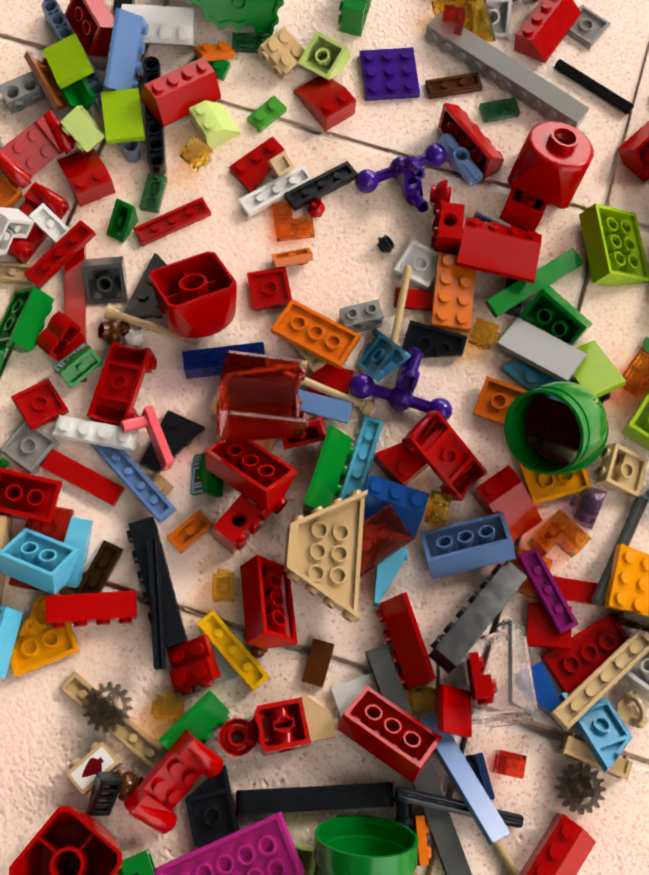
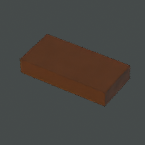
(318, 663)

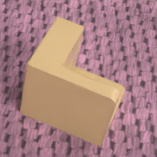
(280, 164)

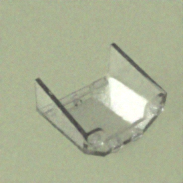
(508, 662)

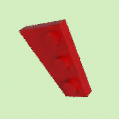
(254, 166)

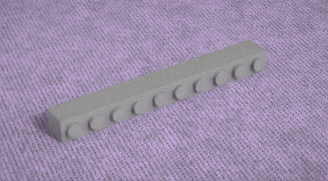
(506, 73)

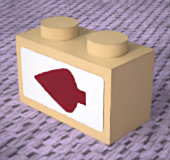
(99, 759)

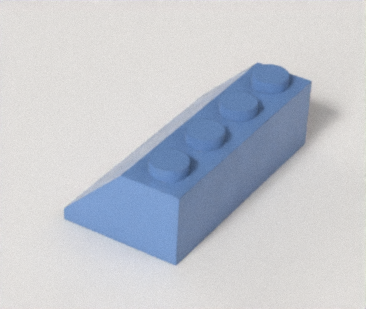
(125, 51)
(468, 545)

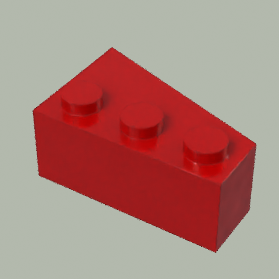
(398, 464)

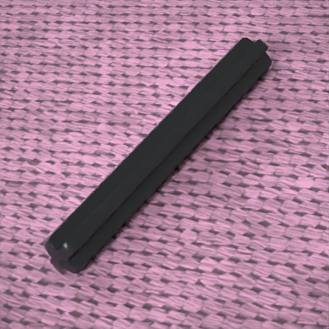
(594, 86)

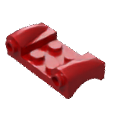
(34, 149)
(21, 248)
(120, 384)
(444, 454)
(171, 780)

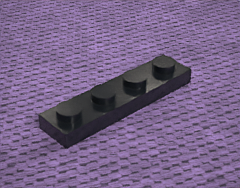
(320, 186)

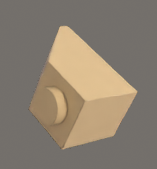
(319, 720)

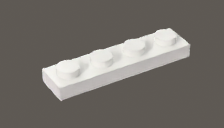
(273, 191)
(95, 433)

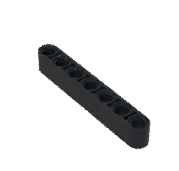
(155, 156)
(314, 798)

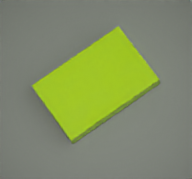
(68, 61)
(122, 116)
(597, 371)

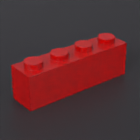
(91, 607)

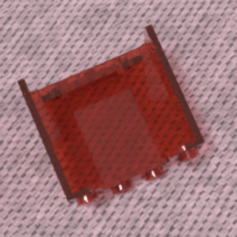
(259, 398)

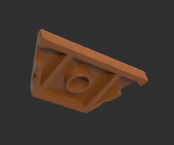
(46, 80)

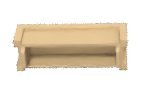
(581, 752)

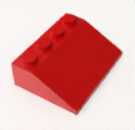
(499, 249)

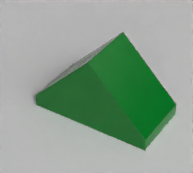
(122, 221)

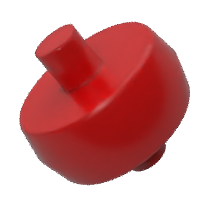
(316, 208)

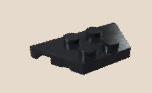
(143, 301)
(212, 810)

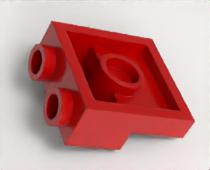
(193, 665)
(481, 686)

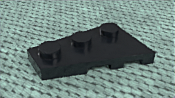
(433, 341)
(178, 434)

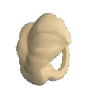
(628, 710)

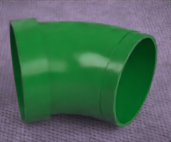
(590, 417)
(364, 847)

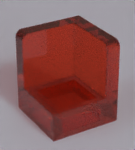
(454, 15)
(509, 764)

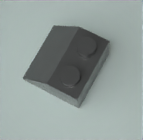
(105, 280)

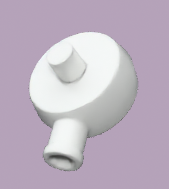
(135, 337)

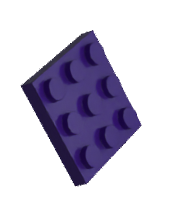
(389, 74)

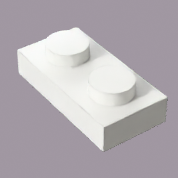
(49, 223)

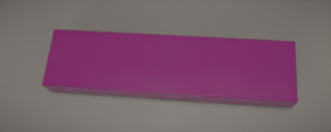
(547, 590)

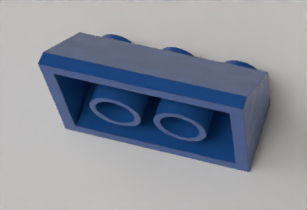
(406, 501)

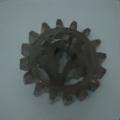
(112, 697)
(577, 797)

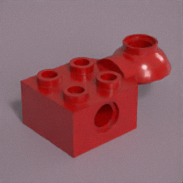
(448, 220)
(247, 516)
(272, 730)

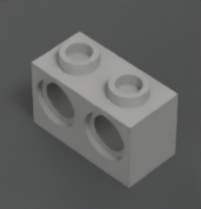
(21, 92)
(362, 316)

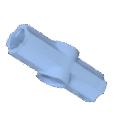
(465, 166)

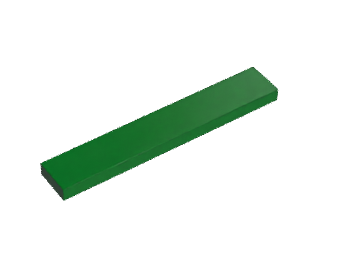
(544, 276)

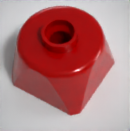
(552, 163)
(195, 295)
(69, 832)

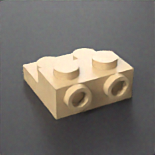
(281, 52)
(621, 470)

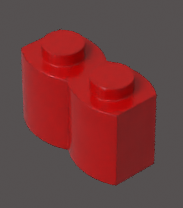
(58, 335)

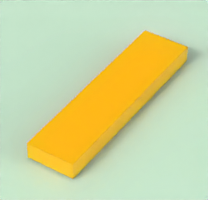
(233, 650)

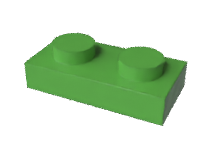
(266, 114)

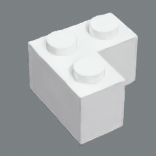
(13, 225)

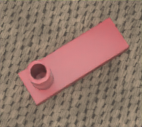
(150, 422)

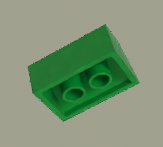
(556, 316)
(24, 319)
(199, 721)

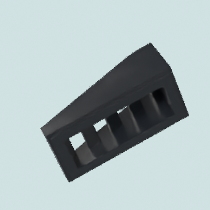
(115, 781)

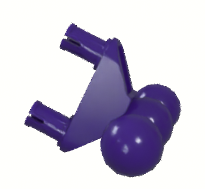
(407, 172)
(401, 395)

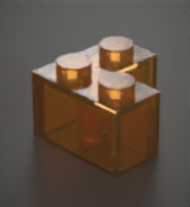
(561, 532)

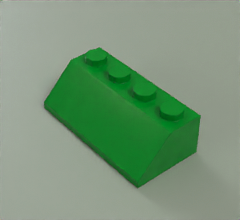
(328, 470)

